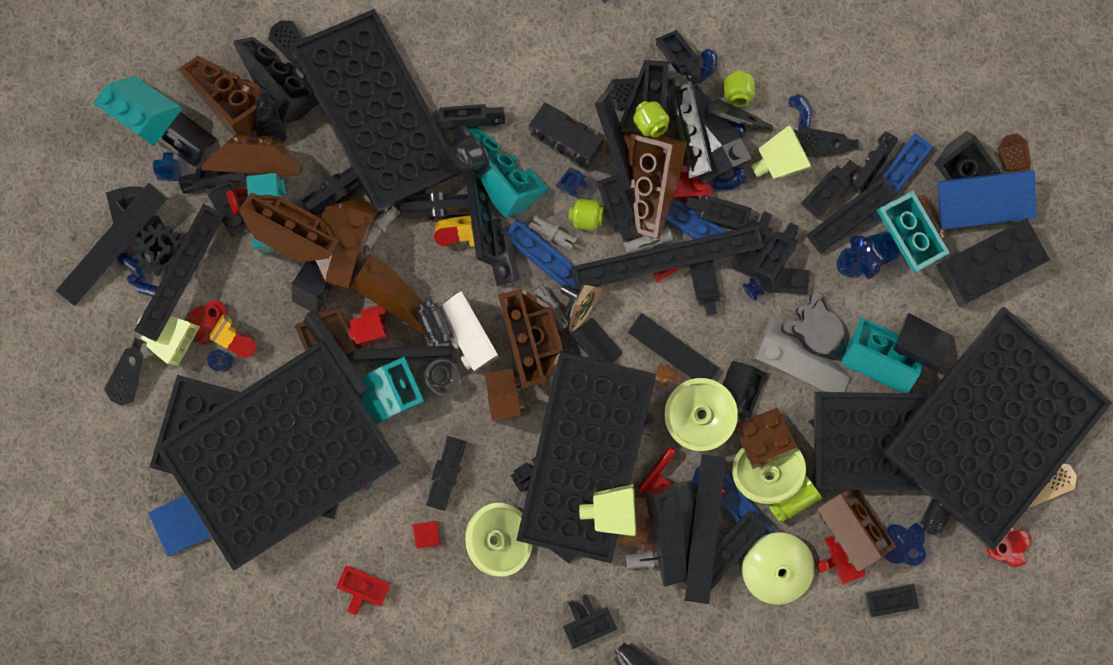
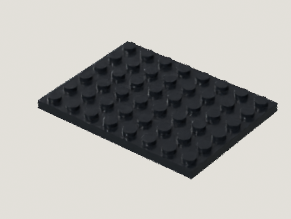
(997, 428)
(277, 455)

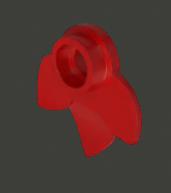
(202, 317)
(1013, 545)

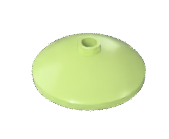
(684, 422)
(788, 476)
(506, 554)
(767, 557)

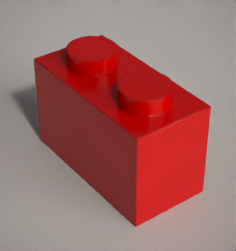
(368, 330)

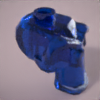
(867, 255)

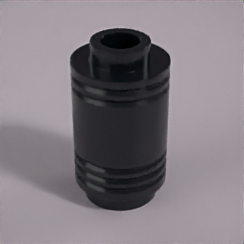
(433, 323)
(934, 518)

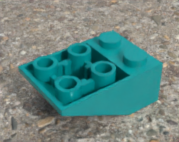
(391, 391)

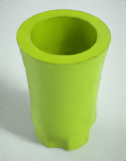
(802, 499)

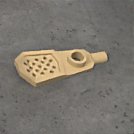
(1048, 493)

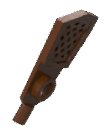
(1025, 162)

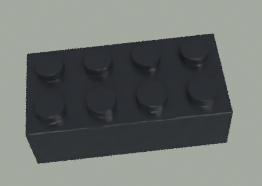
(993, 262)

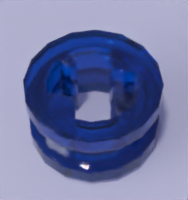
(753, 289)

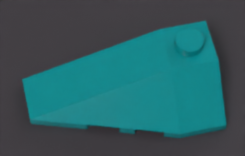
(505, 182)

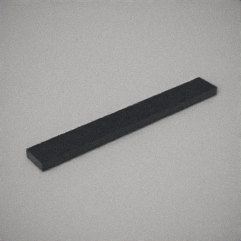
(668, 257)

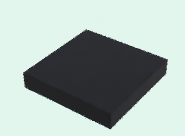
(922, 342)

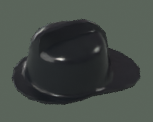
(468, 153)

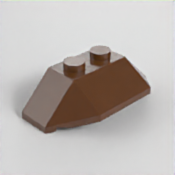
(254, 156)
(351, 224)
(287, 228)
(532, 335)

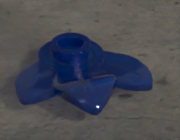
(905, 541)

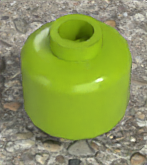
(739, 88)
(651, 119)
(586, 214)

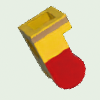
(454, 230)
(231, 339)

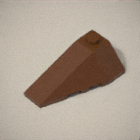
(225, 94)
(655, 174)
(388, 290)

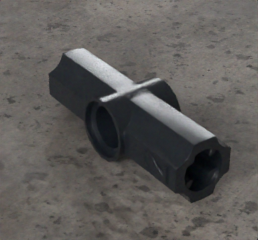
(332, 191)
(435, 206)
(446, 473)

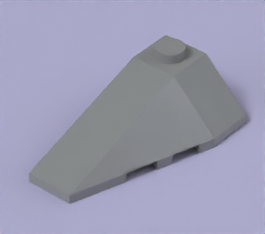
(790, 358)

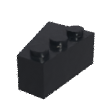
(650, 87)
(566, 135)
(309, 287)

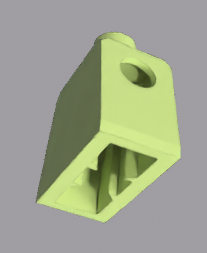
(782, 156)
(173, 340)
(612, 510)

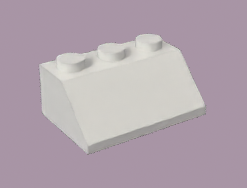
(468, 333)

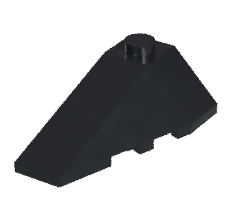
(284, 87)
(724, 143)
(965, 159)
(672, 521)

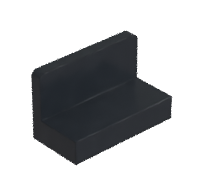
(187, 139)
(596, 342)
(745, 386)

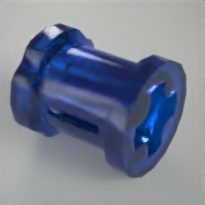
(212, 360)

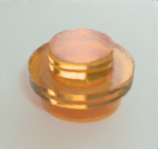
(665, 374)

